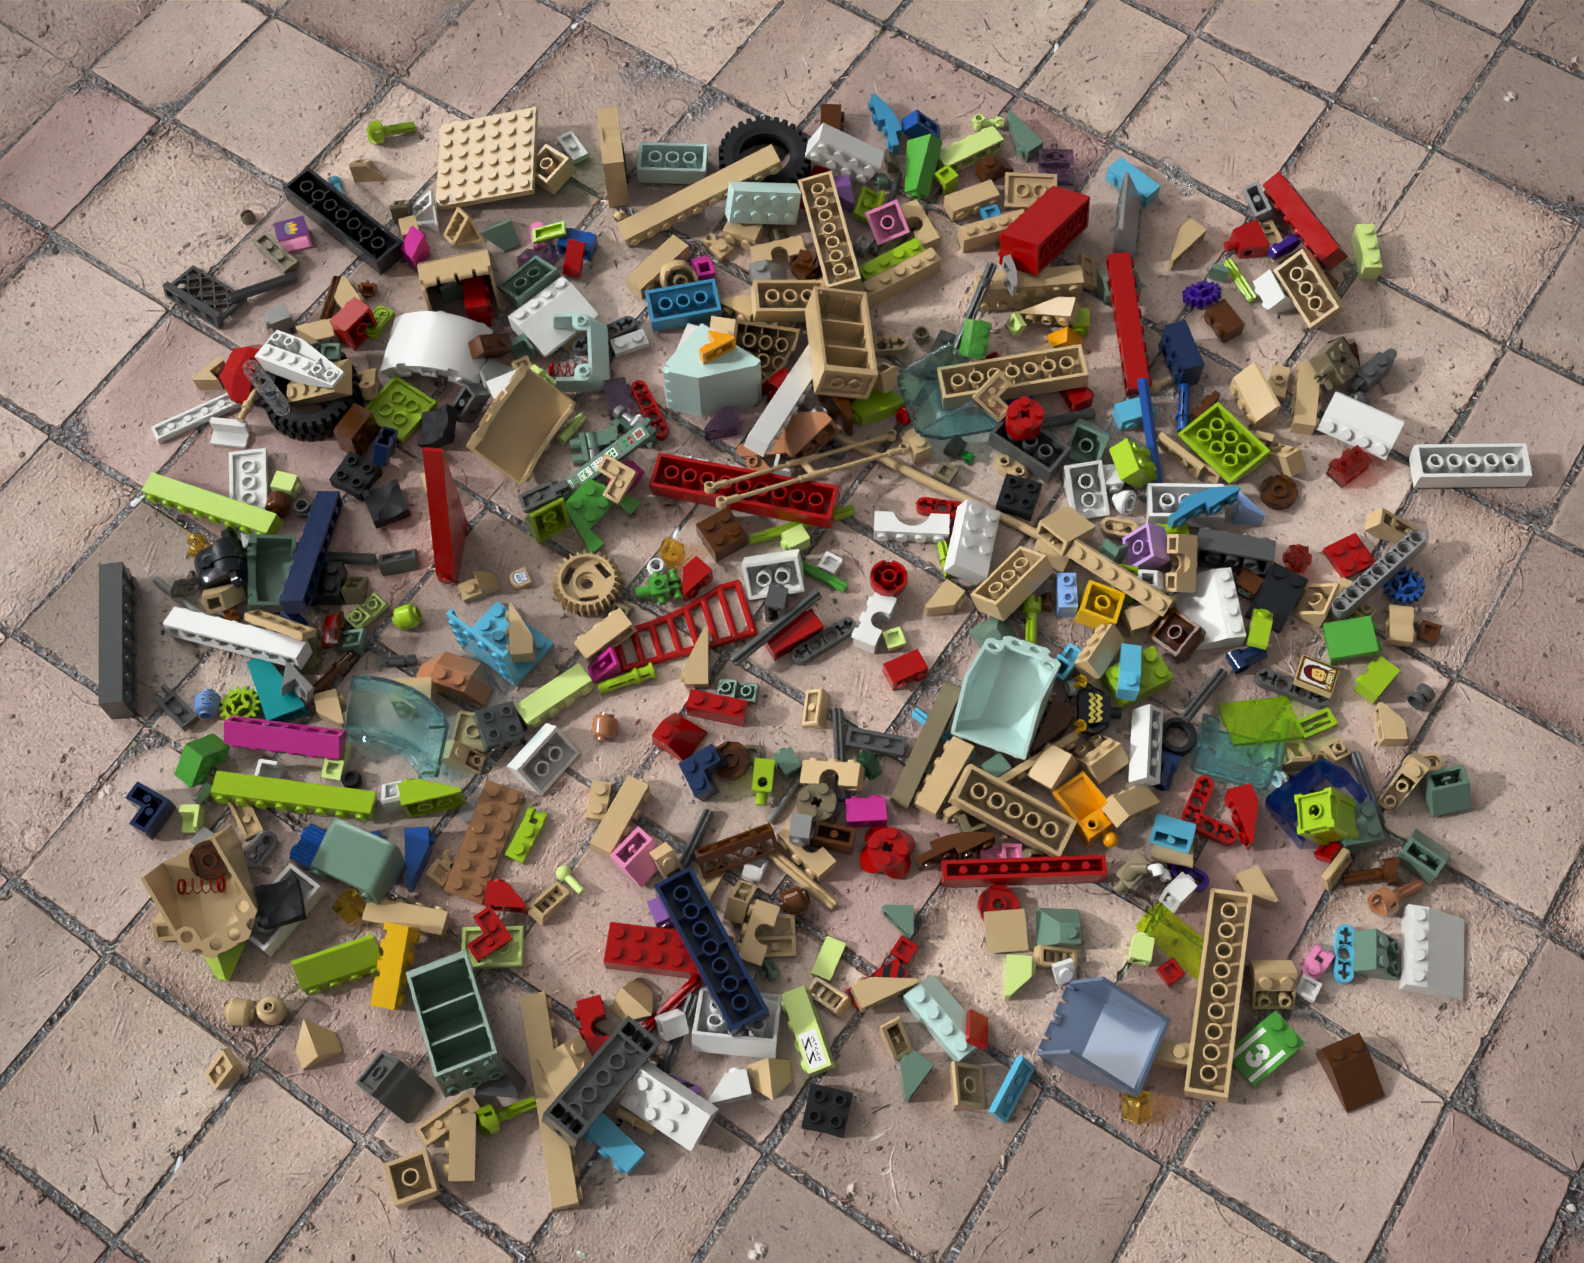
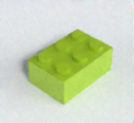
(1153, 679)

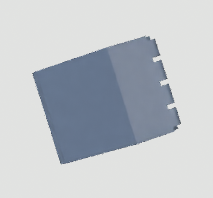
(1104, 1035)

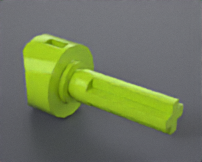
(382, 131)
(490, 1119)

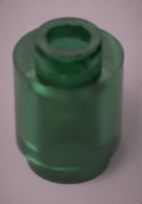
(870, 763)

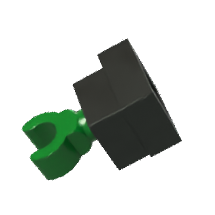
(956, 447)

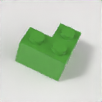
(199, 757)

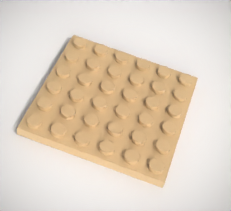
(487, 159)

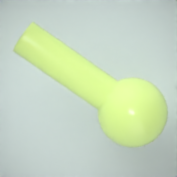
(564, 873)

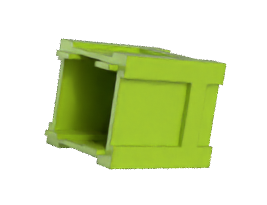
(1326, 816)

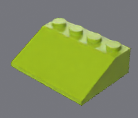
(1225, 444)

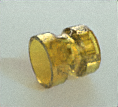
(196, 543)

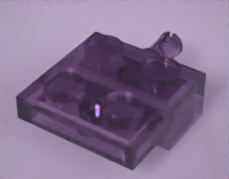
(1057, 162)

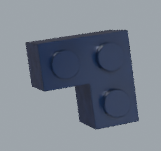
(699, 771)
(152, 812)

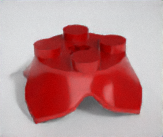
(893, 864)

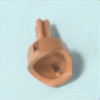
(1389, 899)

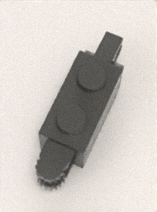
(1372, 371)

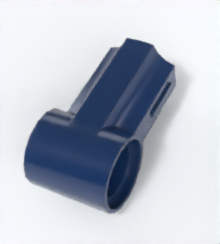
(1242, 659)
(1169, 765)

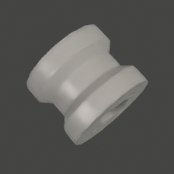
(863, 247)

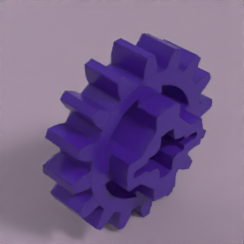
(1202, 294)

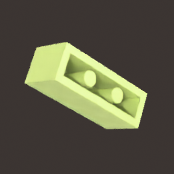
(1366, 251)

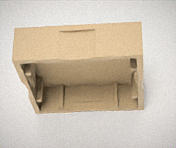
(612, 156)

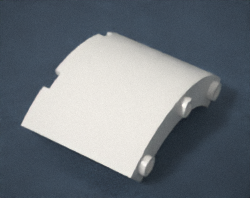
(433, 346)

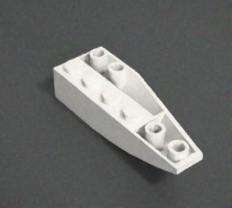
(297, 361)

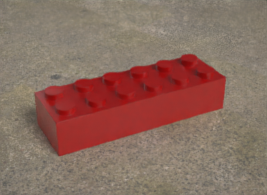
(1304, 221)
(648, 951)

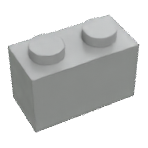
(1257, 202)

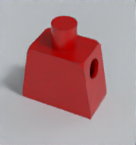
(1248, 241)

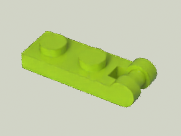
(526, 835)

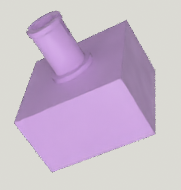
(1147, 547)

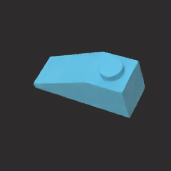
(1129, 672)

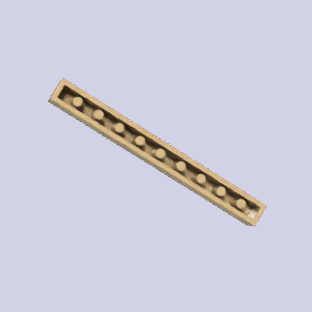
(698, 196)
(557, 1153)

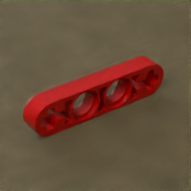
(651, 409)

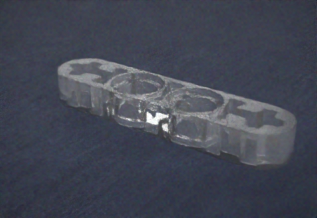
(266, 387)

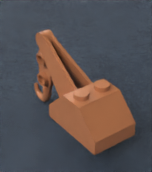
(802, 437)

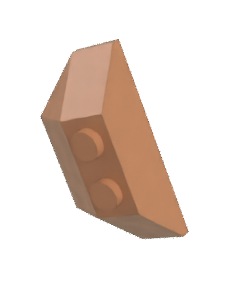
(458, 677)

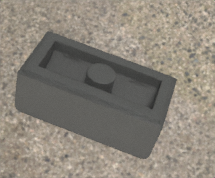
(398, 562)

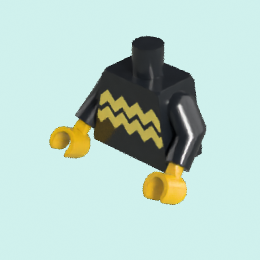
(1093, 709)

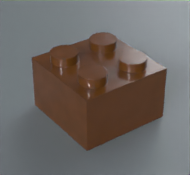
(356, 430)
(722, 534)

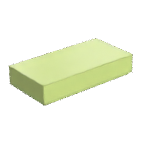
(828, 959)

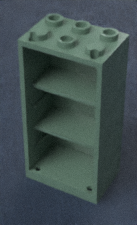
(455, 1024)

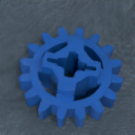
(1410, 592)

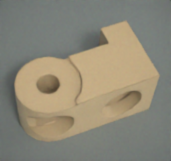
(368, 383)

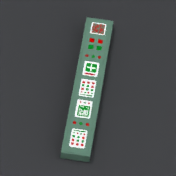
(619, 450)

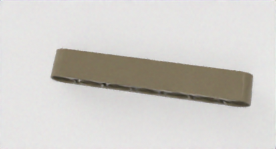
(926, 745)

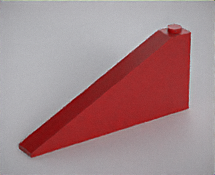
(446, 516)

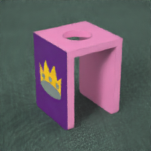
(293, 234)

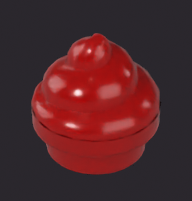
(902, 416)

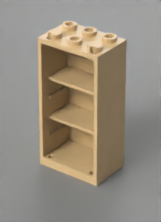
(840, 343)

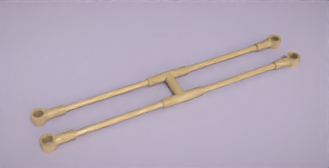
(722, 501)

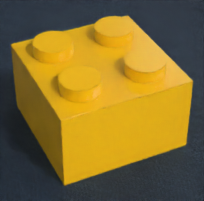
(1099, 605)

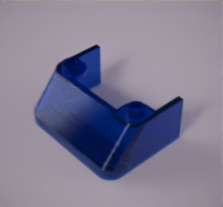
(1281, 801)

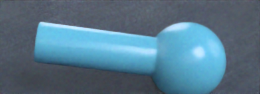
(336, 182)

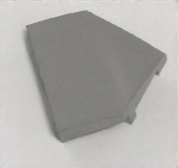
(492, 370)

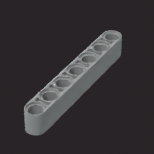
(1411, 545)

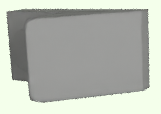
(295, 681)

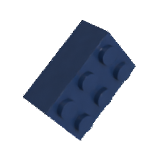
(1181, 353)

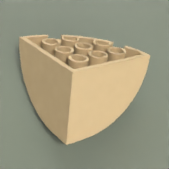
(766, 342)

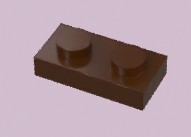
(1207, 402)

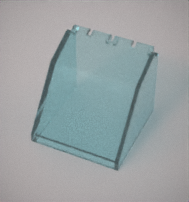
(924, 404)

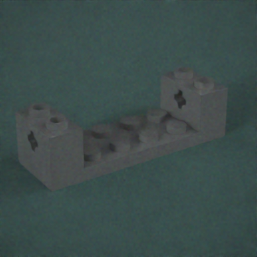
(600, 1081)

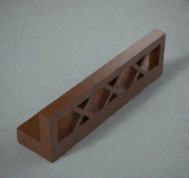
(736, 843)

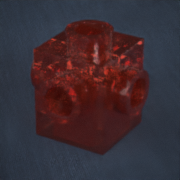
(1297, 558)

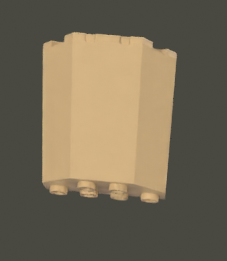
(210, 920)

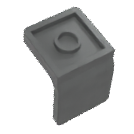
(395, 1086)

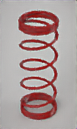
(551, 369)
(201, 884)

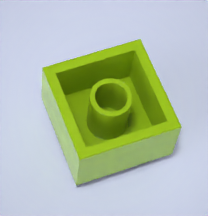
(1133, 463)

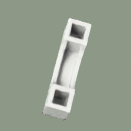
(890, 528)

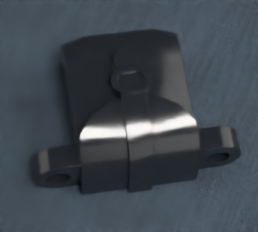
(222, 562)

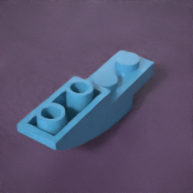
(886, 122)
(1204, 501)

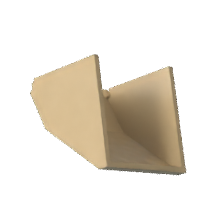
(456, 265)

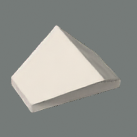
(427, 212)

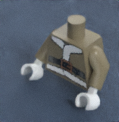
(1137, 872)

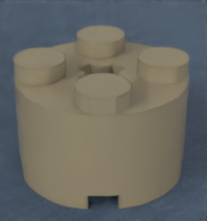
(820, 795)

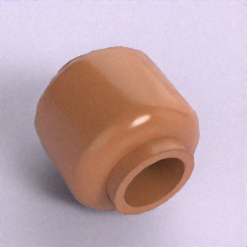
(604, 726)

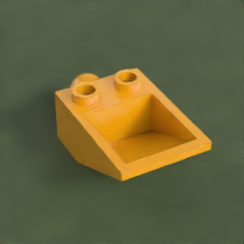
(1084, 803)

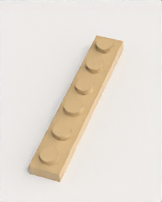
(1120, 577)

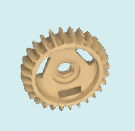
(585, 570)

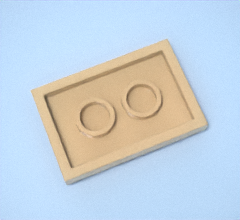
(1025, 188)

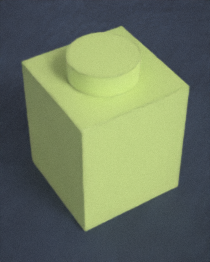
(286, 483)
(795, 539)
(1141, 949)

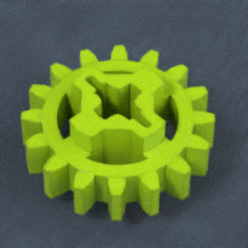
(239, 703)

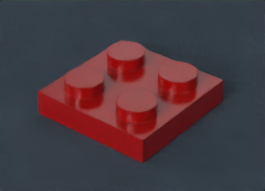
(1349, 556)

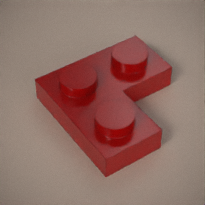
(493, 936)

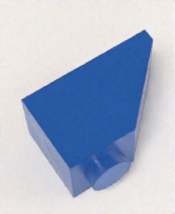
(918, 125)

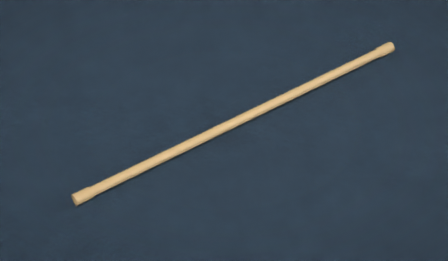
(937, 485)

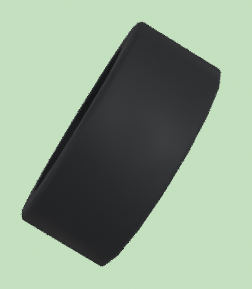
(1187, 727)

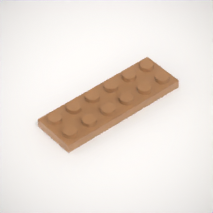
(483, 842)

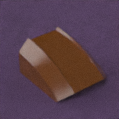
(1177, 634)

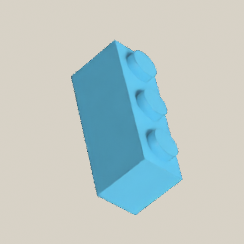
(1146, 187)
(615, 1145)

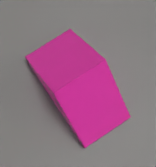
(605, 666)

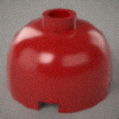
(888, 578)

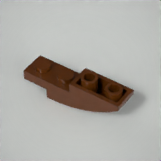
(963, 844)

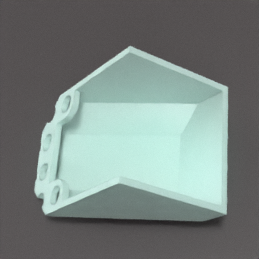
(1005, 695)

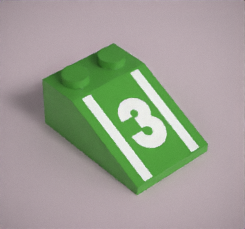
(1265, 1048)

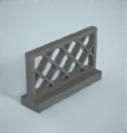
(195, 304)

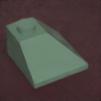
(1087, 441)
(991, 629)
(1058, 927)

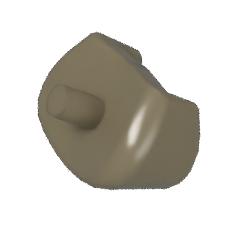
(1030, 852)

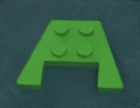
(589, 506)

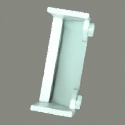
(591, 374)

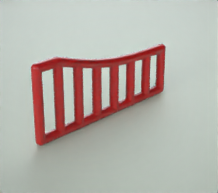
(686, 611)

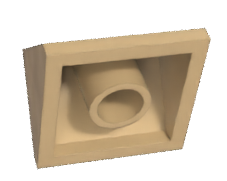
(1316, 602)
(1053, 768)
(967, 1086)

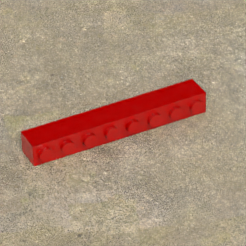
(1127, 320)
(1023, 871)

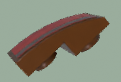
(331, 630)

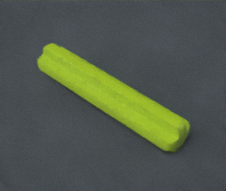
(1240, 280)

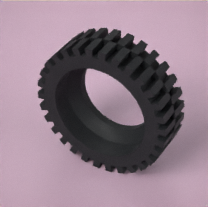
(768, 132)
(312, 424)

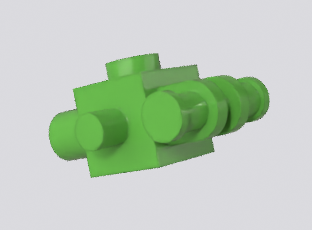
(660, 587)

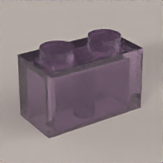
(617, 393)

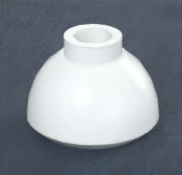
(1124, 501)

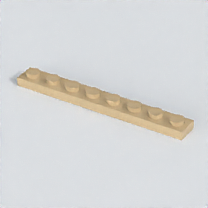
(1018, 773)

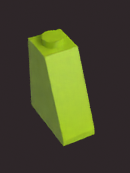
(876, 407)

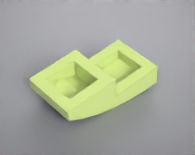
(335, 768)

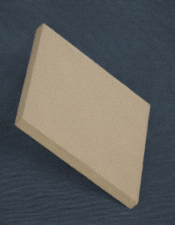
(1172, 856)
(1006, 931)

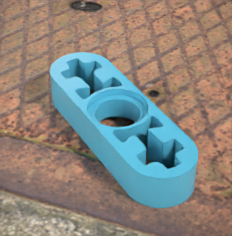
(1348, 969)

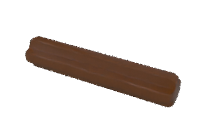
(330, 300)

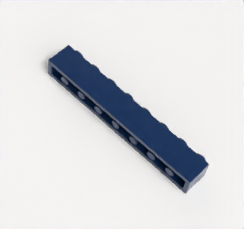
(311, 553)

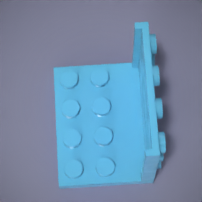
(488, 643)

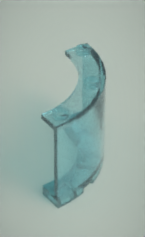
(399, 719)

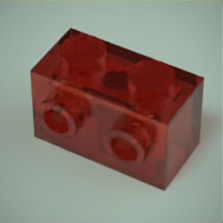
(1349, 466)

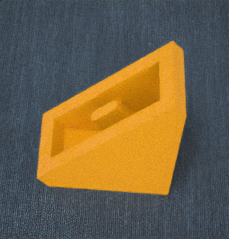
(1064, 337)

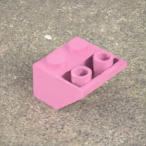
(634, 858)

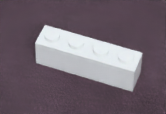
(1146, 745)

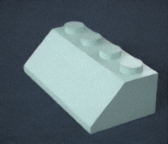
(940, 1017)

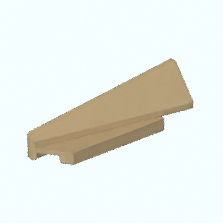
(1186, 458)

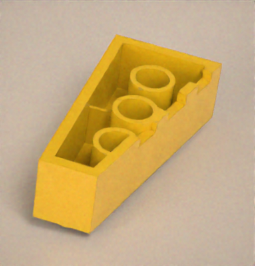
(392, 965)

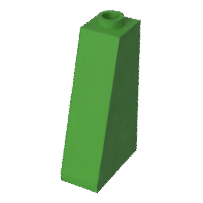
(921, 164)

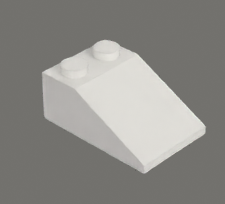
(1086, 488)

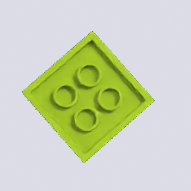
(400, 407)

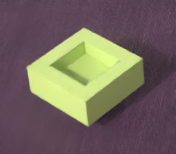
(1016, 324)
(893, 639)

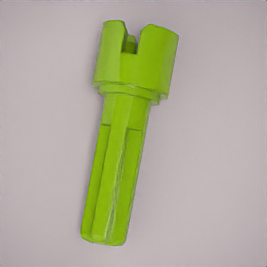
(1032, 609)

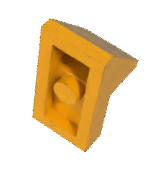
(719, 345)

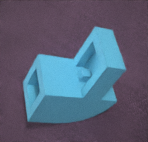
(1067, 661)

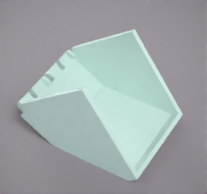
(706, 388)

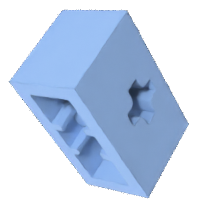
(1066, 594)

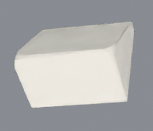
(755, 870)

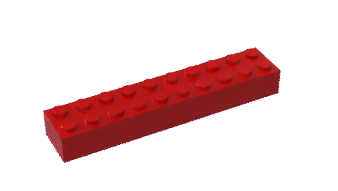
(800, 502)

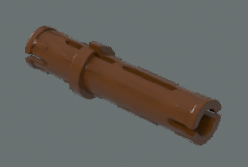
(337, 669)

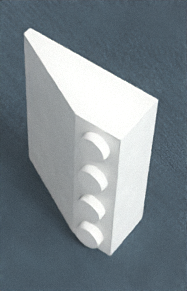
(536, 316)
(1214, 609)
(1431, 952)
(713, 1036)

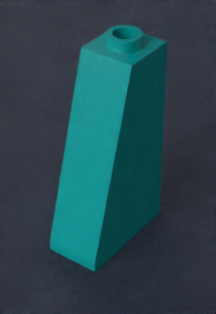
(269, 687)

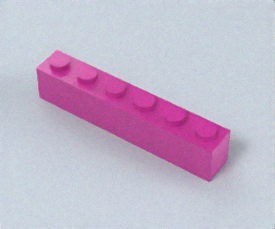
(284, 737)

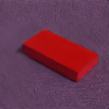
(574, 258)
(977, 1029)

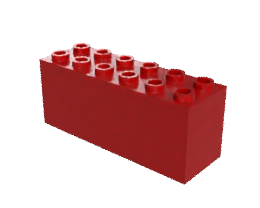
(1045, 229)

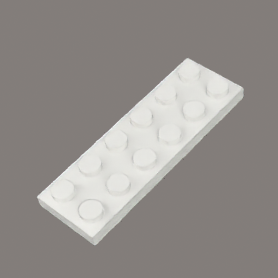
(248, 480)

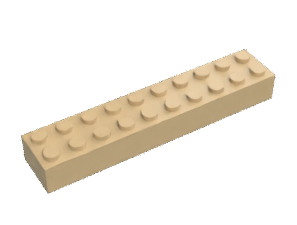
(1218, 996)

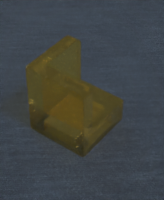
(672, 552)
(349, 905)
(1137, 1108)

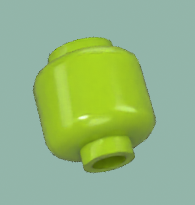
(407, 617)

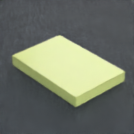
(507, 957)

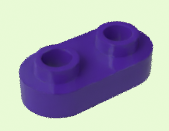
(1280, 249)
(1194, 872)

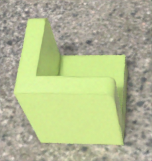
(193, 818)

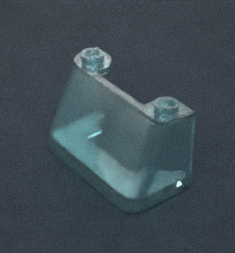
(1238, 765)

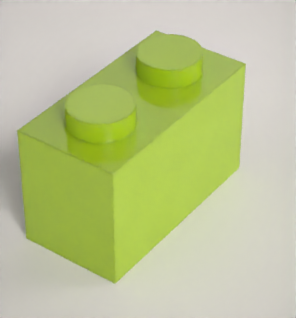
(1376, 680)

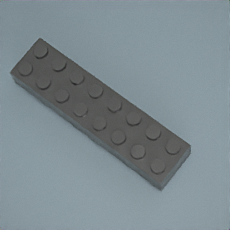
(117, 641)

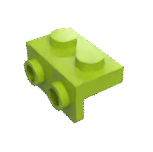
(867, 201)

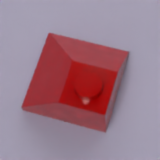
(678, 736)

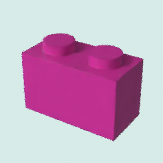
(865, 811)

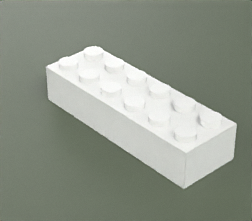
(1470, 465)

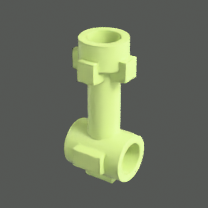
(979, 121)

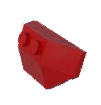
(233, 376)

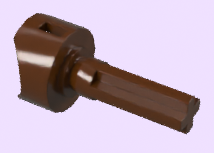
(1387, 872)

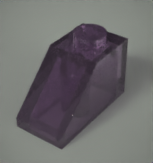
(723, 424)

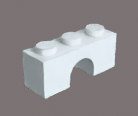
(866, 635)

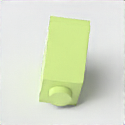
(1017, 974)

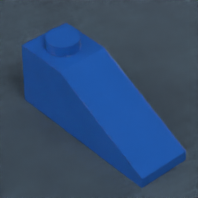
(417, 853)

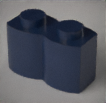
(384, 446)

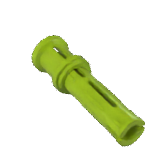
(636, 676)

